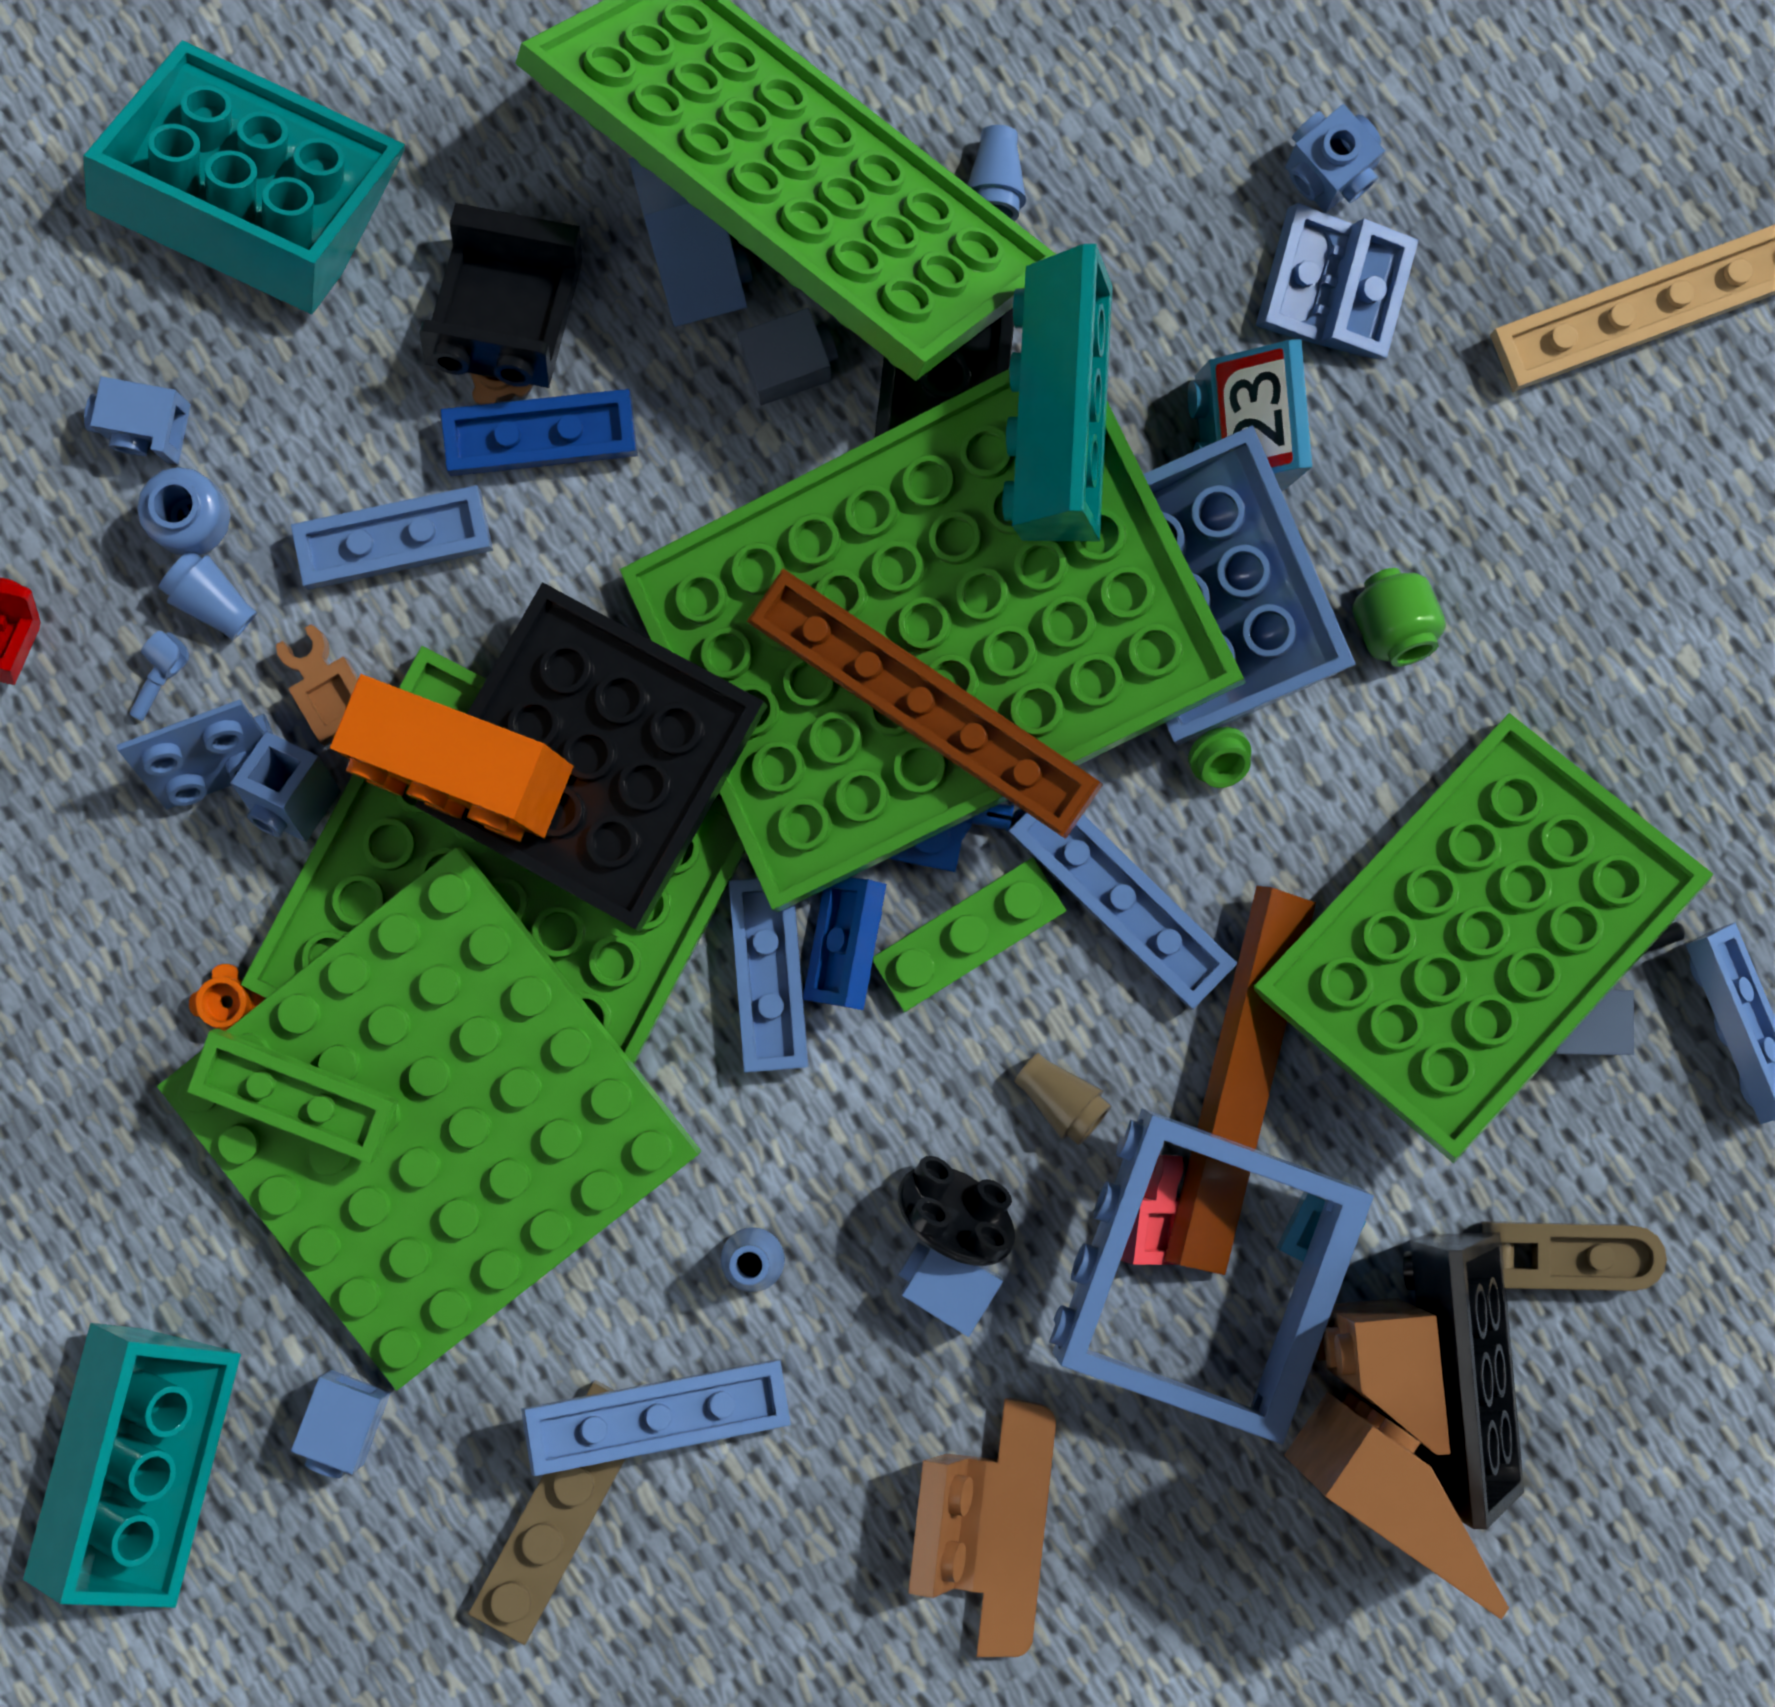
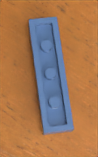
(1129, 906)
(655, 1417)

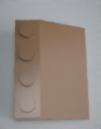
(1375, 1476)

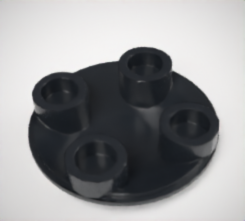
(957, 1213)

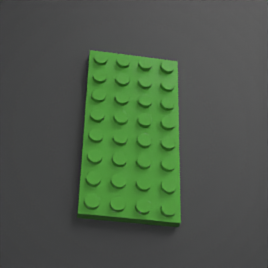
(792, 169)

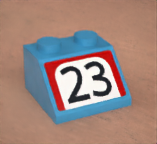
(1259, 390)

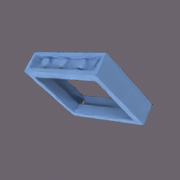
(1305, 1313)

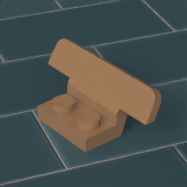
(986, 1527)

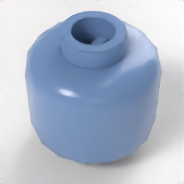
(178, 493)

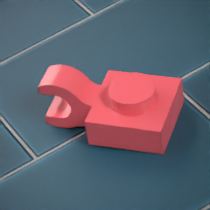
(1156, 1215)

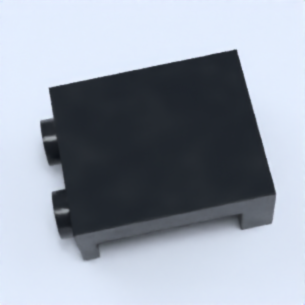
(503, 296)

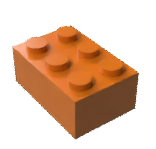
(450, 760)

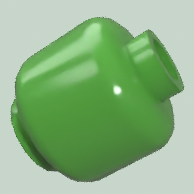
(1399, 617)

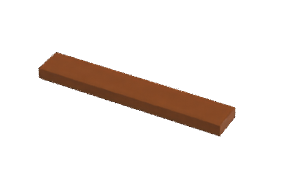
(925, 703)
(1237, 1086)

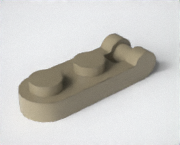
(1581, 1255)

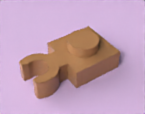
(325, 686)

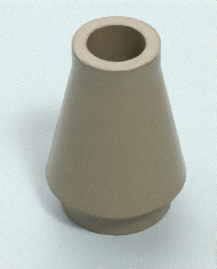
(1064, 1099)

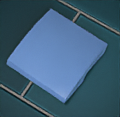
(1337, 282)

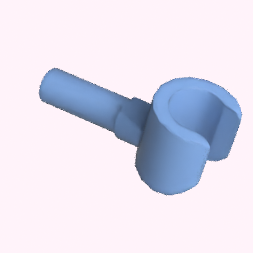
(168, 657)

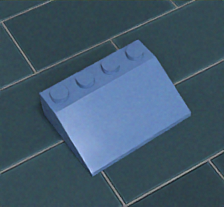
(1252, 575)

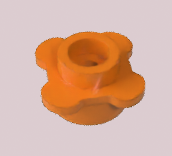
(208, 999)

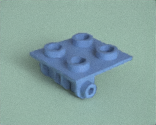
(195, 754)

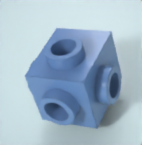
(1331, 176)

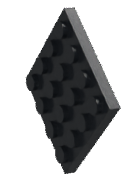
(644, 743)

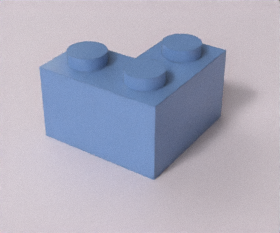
(692, 253)

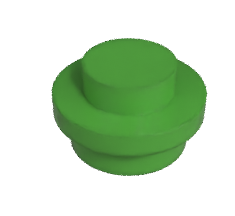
(1220, 757)

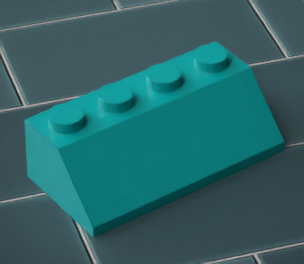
(1060, 398)
(131, 1468)

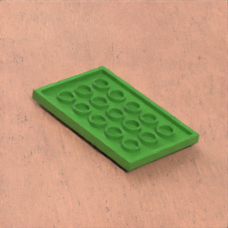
(1482, 936)

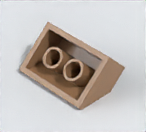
(1392, 1362)

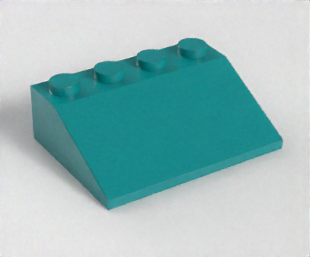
(241, 175)

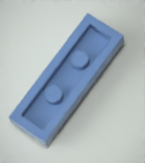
(391, 537)
(767, 981)
(1741, 1012)

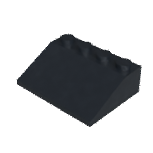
(1465, 1288)

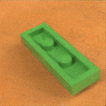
(968, 934)
(292, 1095)

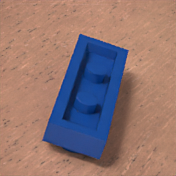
(539, 432)

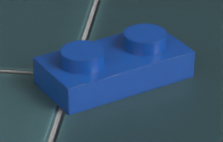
(845, 943)

